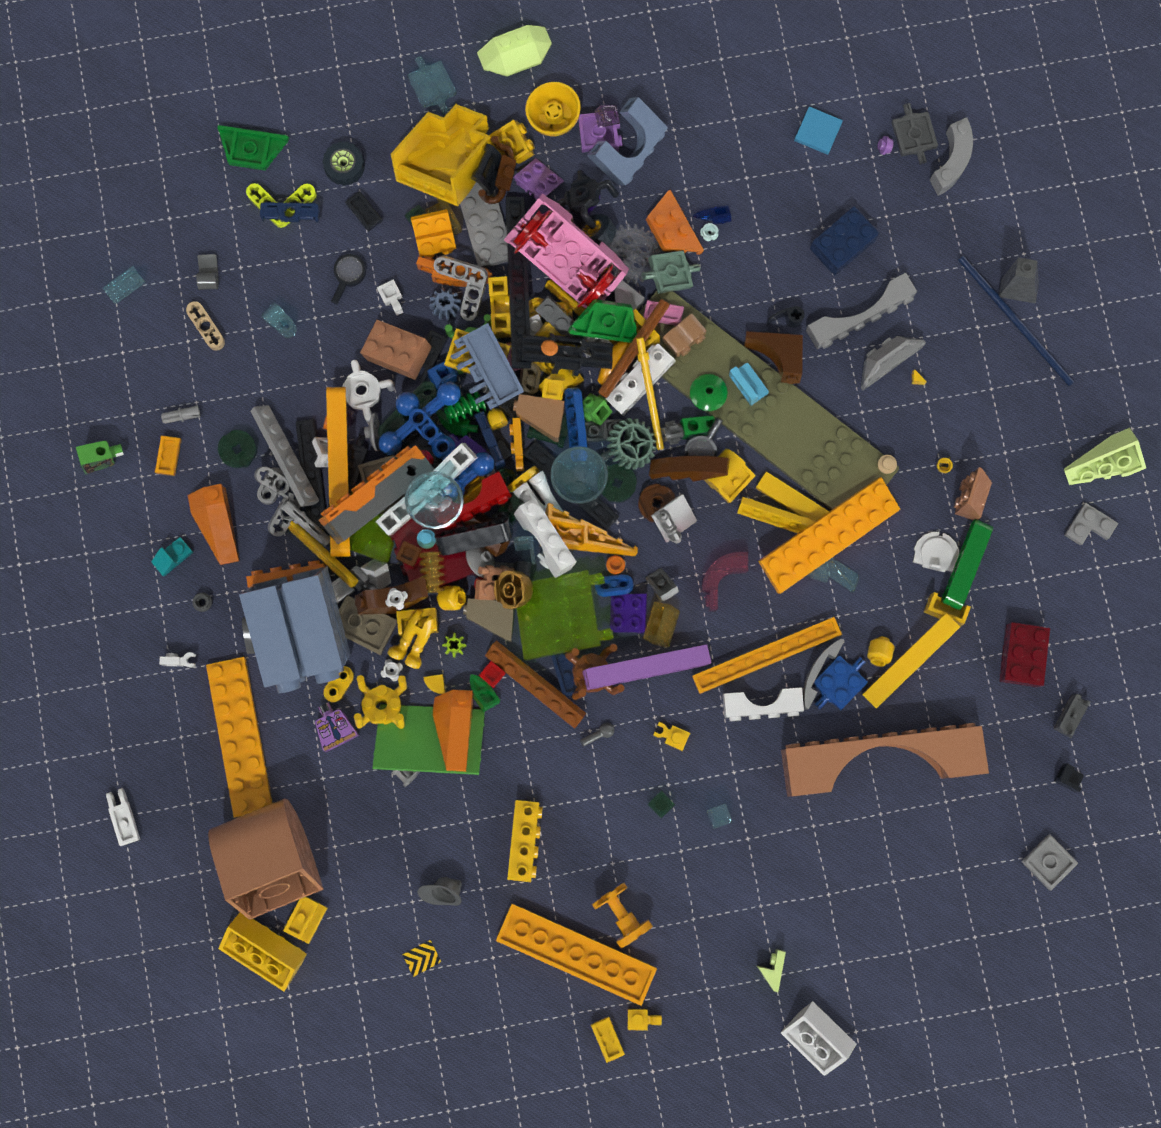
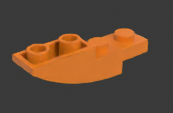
(427, 264)

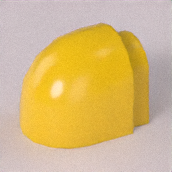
(496, 418)

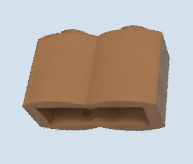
(684, 336)

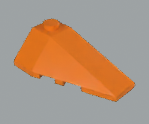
(213, 516)
(453, 723)

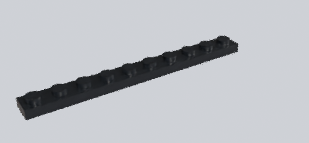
(517, 286)

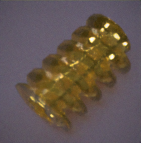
(431, 571)

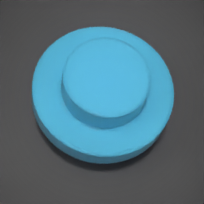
(426, 539)

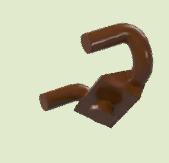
(504, 175)

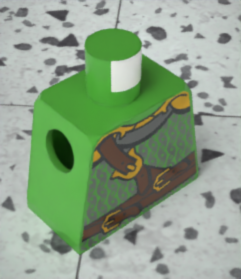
(92, 458)

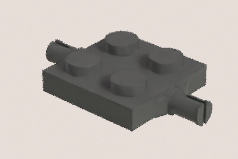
(914, 133)

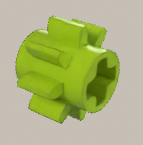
(455, 640)

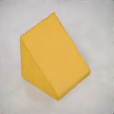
(917, 378)

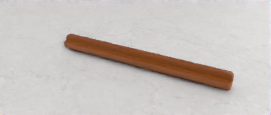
(632, 350)

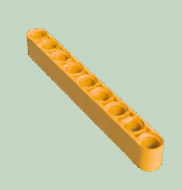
(337, 457)

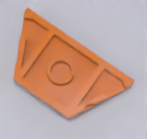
(672, 227)

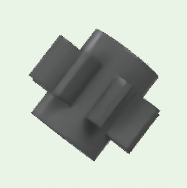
(672, 432)

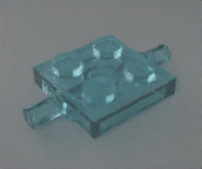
(432, 84)

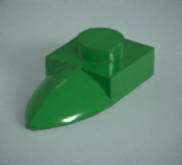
(483, 693)

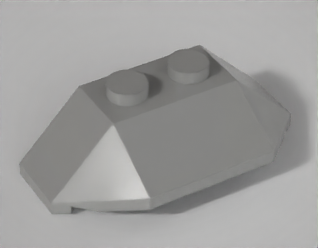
(888, 357)

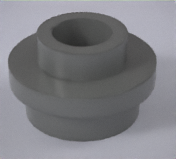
(196, 602)

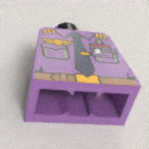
(334, 728)

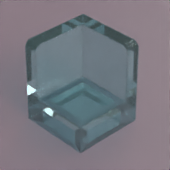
(719, 816)

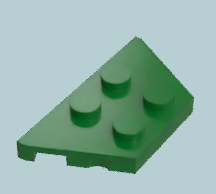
(251, 147)
(606, 321)

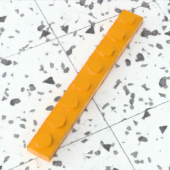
(766, 655)

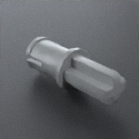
(181, 414)

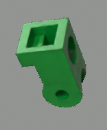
(696, 425)

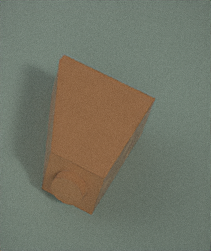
(541, 414)

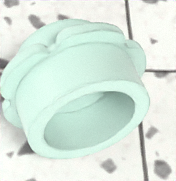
(709, 227)

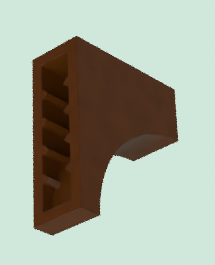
(782, 349)
(374, 600)

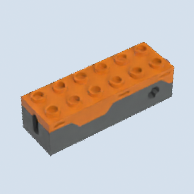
(375, 495)

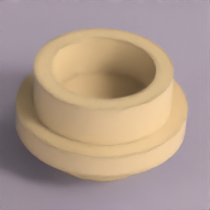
(887, 464)

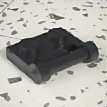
(488, 179)

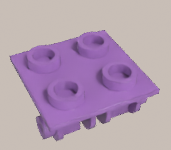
(537, 179)

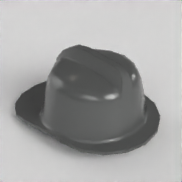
(442, 892)

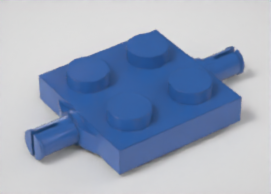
(840, 683)

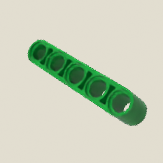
(967, 564)

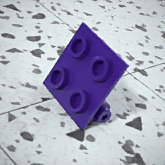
(628, 613)

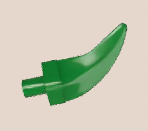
(459, 428)

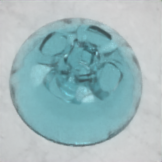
(579, 461)
(434, 510)

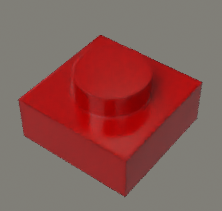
(492, 674)

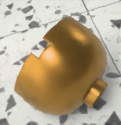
(513, 589)

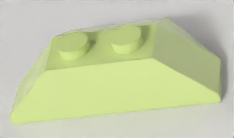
(515, 50)

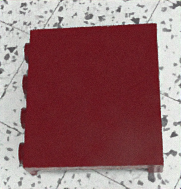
(455, 564)

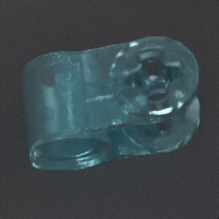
(278, 319)

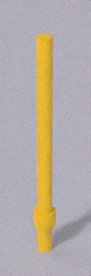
(643, 357)

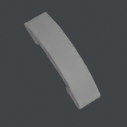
(808, 693)

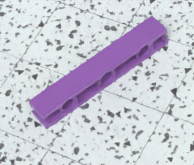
(646, 667)

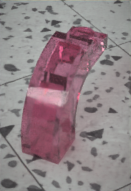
(728, 564)

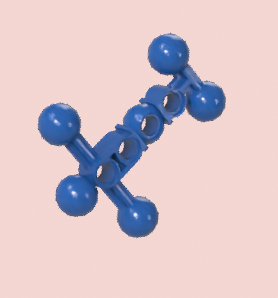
(408, 405)

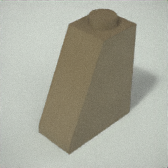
(491, 617)

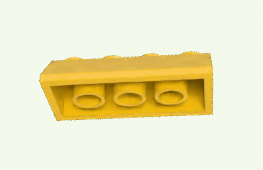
(262, 951)

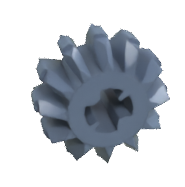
(442, 298)

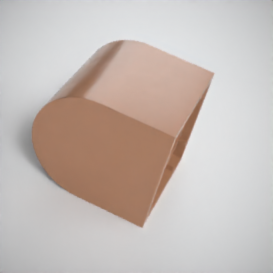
(264, 859)

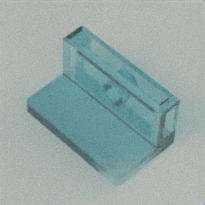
(123, 285)
(525, 543)

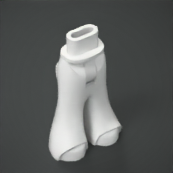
(541, 486)

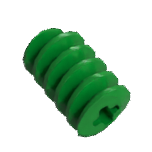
(463, 407)

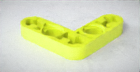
(294, 197)

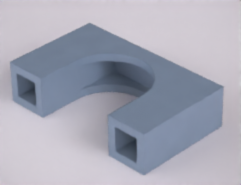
(649, 132)

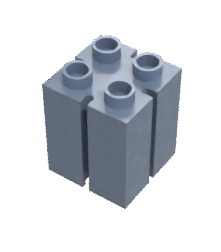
(296, 629)

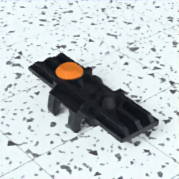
(566, 357)

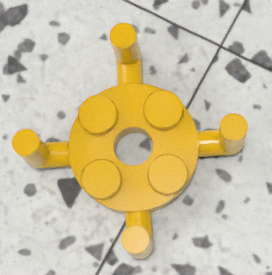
(377, 695)

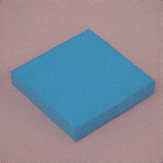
(818, 130)

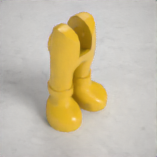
(399, 651)

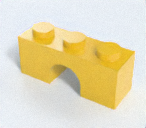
(499, 306)

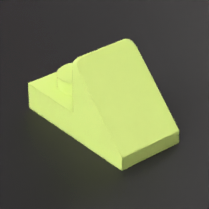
(773, 975)

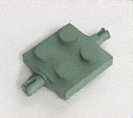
(670, 272)

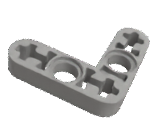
(472, 282)
(284, 526)

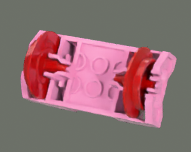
(566, 253)

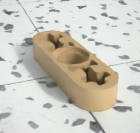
(205, 317)

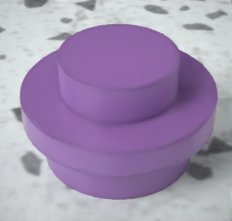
(885, 145)

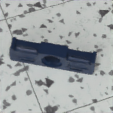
(303, 211)
(490, 440)

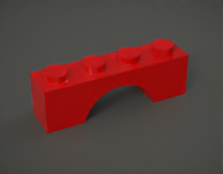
(492, 492)

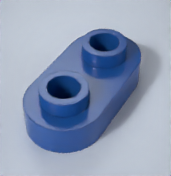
(614, 586)

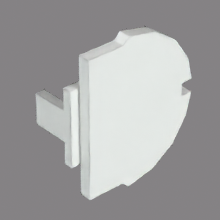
(936, 552)

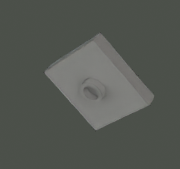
(1049, 862)

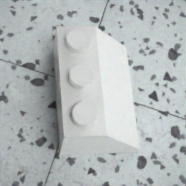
(819, 1038)

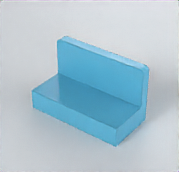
(748, 383)

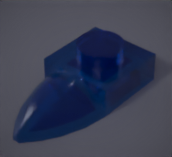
(717, 215)

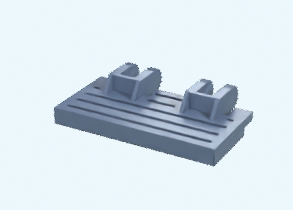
(489, 365)

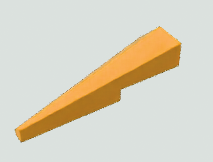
(584, 535)

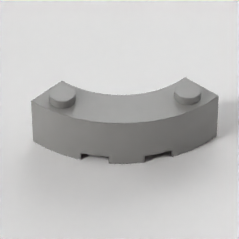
(961, 146)

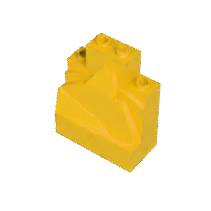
(442, 154)

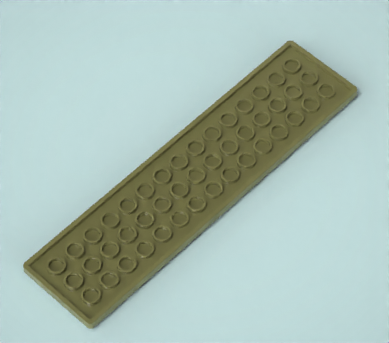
(781, 426)

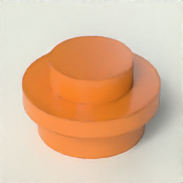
(615, 564)

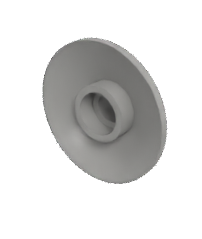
(372, 431)
(479, 558)

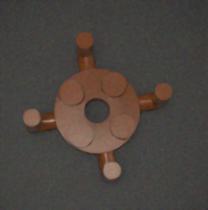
(589, 661)

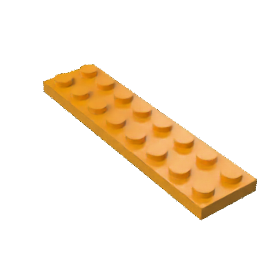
(829, 535)
(239, 736)
(576, 954)

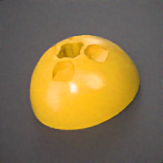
(549, 101)

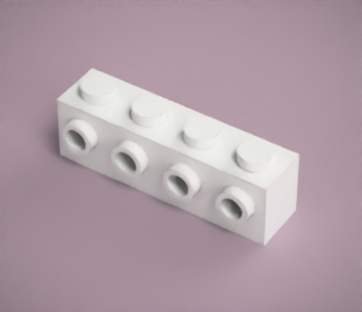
(632, 384)

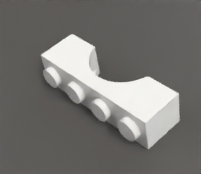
(556, 553)
(788, 701)

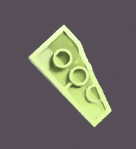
(1114, 456)

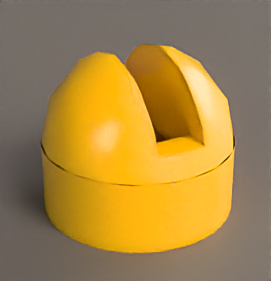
(944, 469)

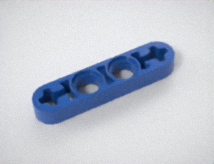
(573, 404)

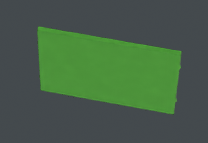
(418, 745)

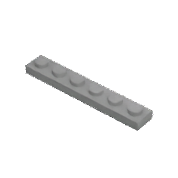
(284, 455)

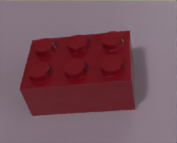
(1024, 655)

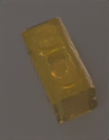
(661, 624)

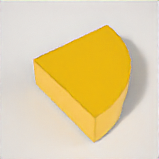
(435, 683)

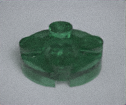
(246, 443)
(627, 488)

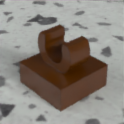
(408, 554)

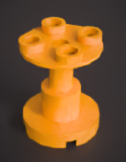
(626, 921)

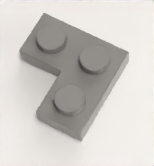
(1090, 520)

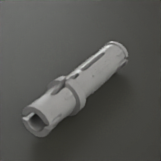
(308, 525)

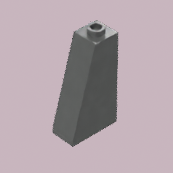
(1021, 281)

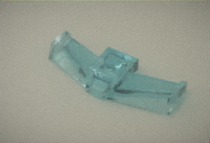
(837, 572)

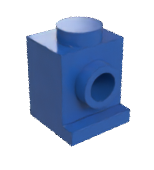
(438, 372)

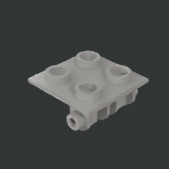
(674, 519)

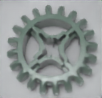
(631, 428)

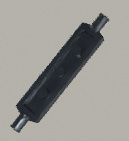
(356, 456)

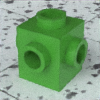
(596, 409)

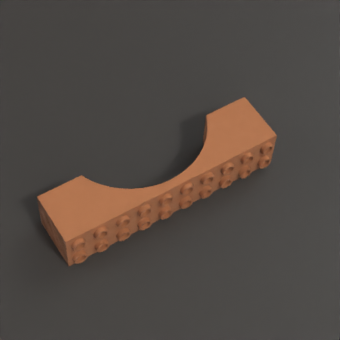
(948, 751)

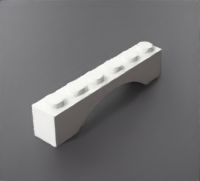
(452, 465)

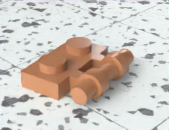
(485, 587)

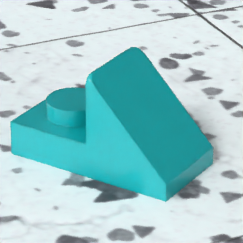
(172, 556)

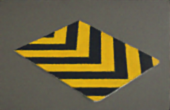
(421, 958)

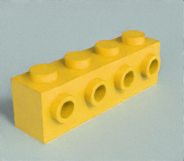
(523, 841)

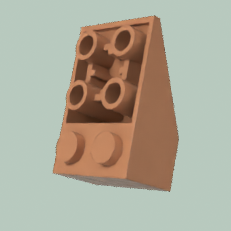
(973, 495)

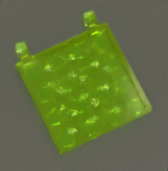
(561, 616)

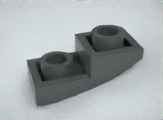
(599, 433)

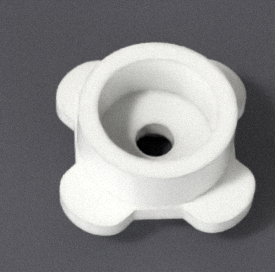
(393, 593)
(391, 665)

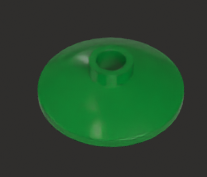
(707, 401)

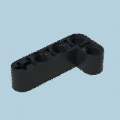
(475, 535)

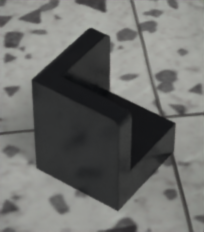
(1069, 778)

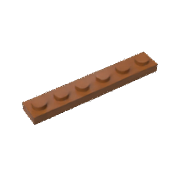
(535, 684)

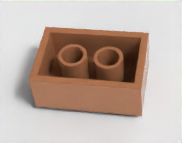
(396, 349)

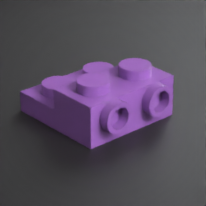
(591, 133)

